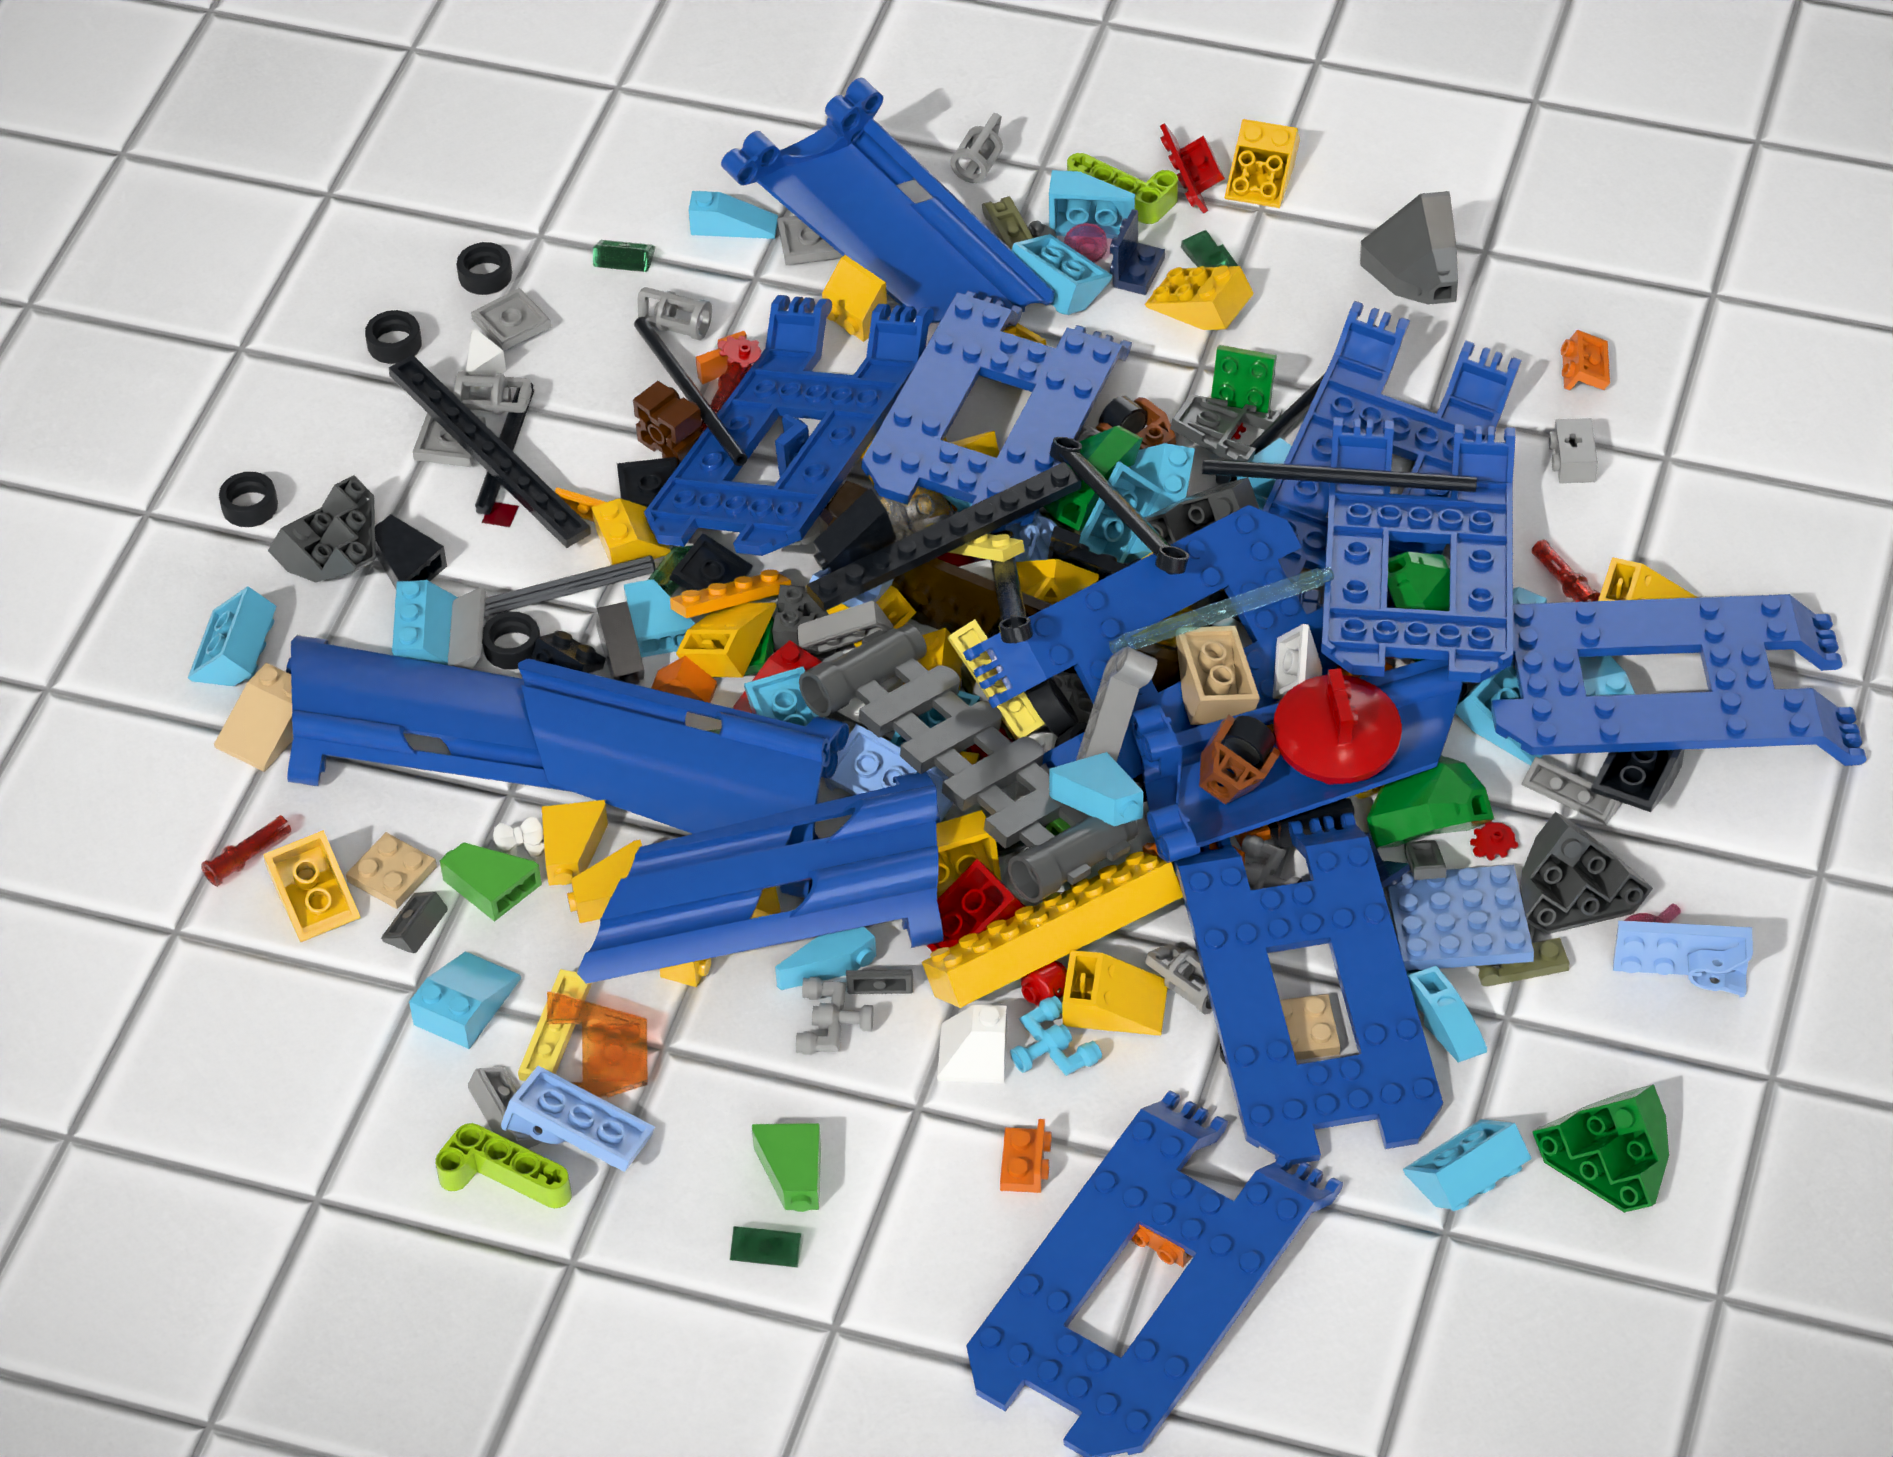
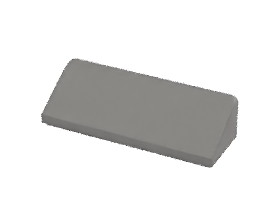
(842, 628)
(467, 629)
(1569, 790)
(492, 1093)

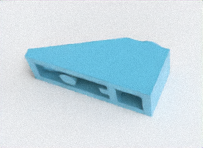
(729, 217)
(827, 957)

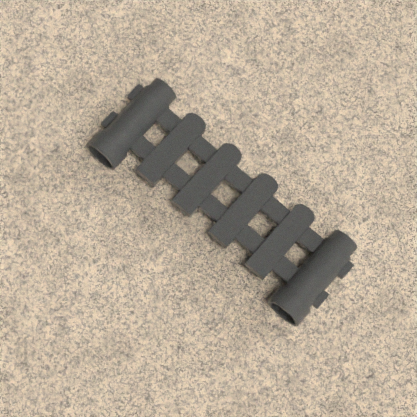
(896, 652)

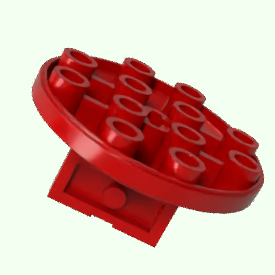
(1337, 728)

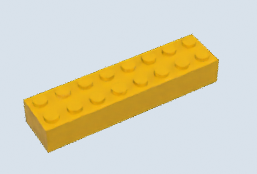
(1051, 928)

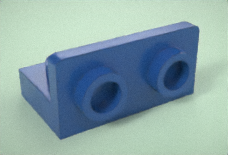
(790, 441)

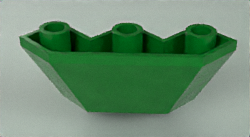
(1103, 453)
(1419, 581)
(1428, 804)
(1612, 1147)

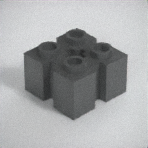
(795, 609)

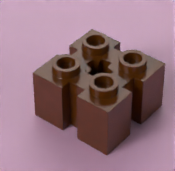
(667, 421)

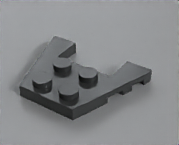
(1214, 423)

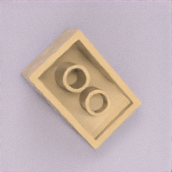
(1214, 674)
(260, 720)

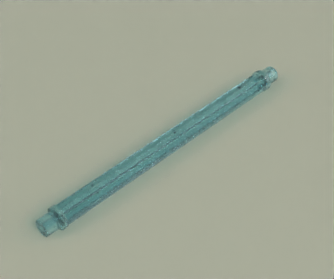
(1222, 609)

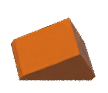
(686, 680)

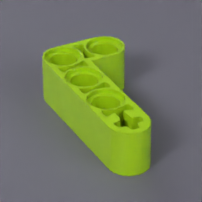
(1152, 197)
(544, 1183)

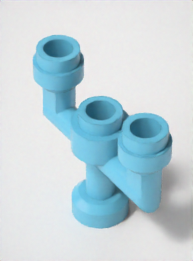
(1052, 1040)

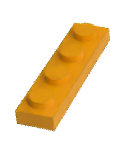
(721, 596)

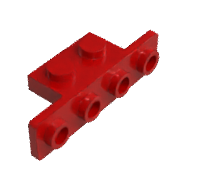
(1196, 165)

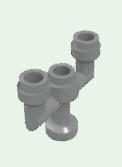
(1261, 875)
(829, 1016)

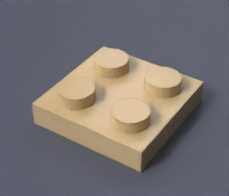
(391, 870)
(1311, 1026)

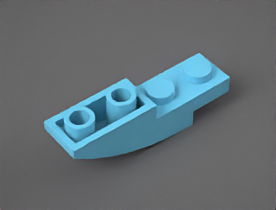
(1446, 1014)

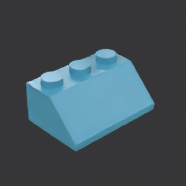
(1065, 270)
(1104, 529)
(422, 621)
(233, 640)
(1469, 1163)

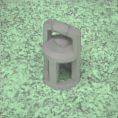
(982, 145)
(666, 311)
(500, 392)
(1179, 972)

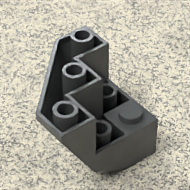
(1416, 251)
(1202, 510)
(332, 538)
(1576, 880)

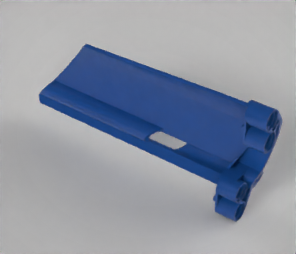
(848, 194)
(364, 701)
(641, 757)
(1189, 817)

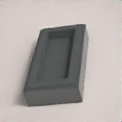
(1425, 860)

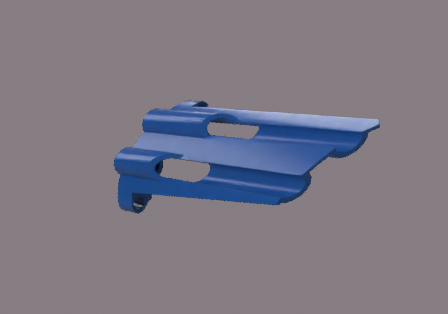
(700, 890)

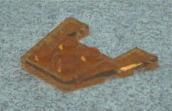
(611, 1044)

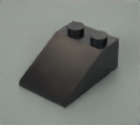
(1638, 776)

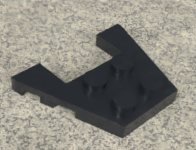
(1066, 547)

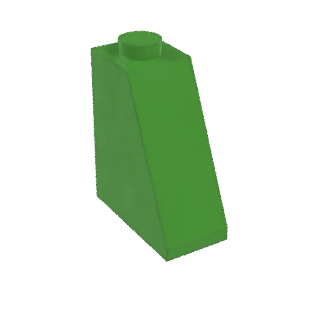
(489, 877)
(791, 1162)

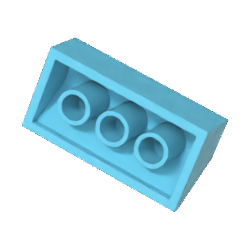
(1170, 470)

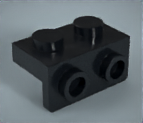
(564, 651)

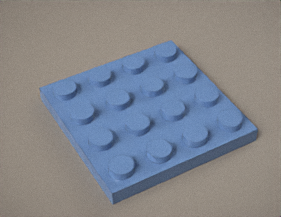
(1461, 919)

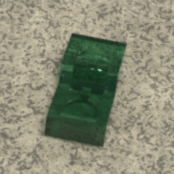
(1205, 252)

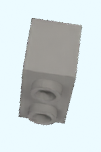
(1574, 450)

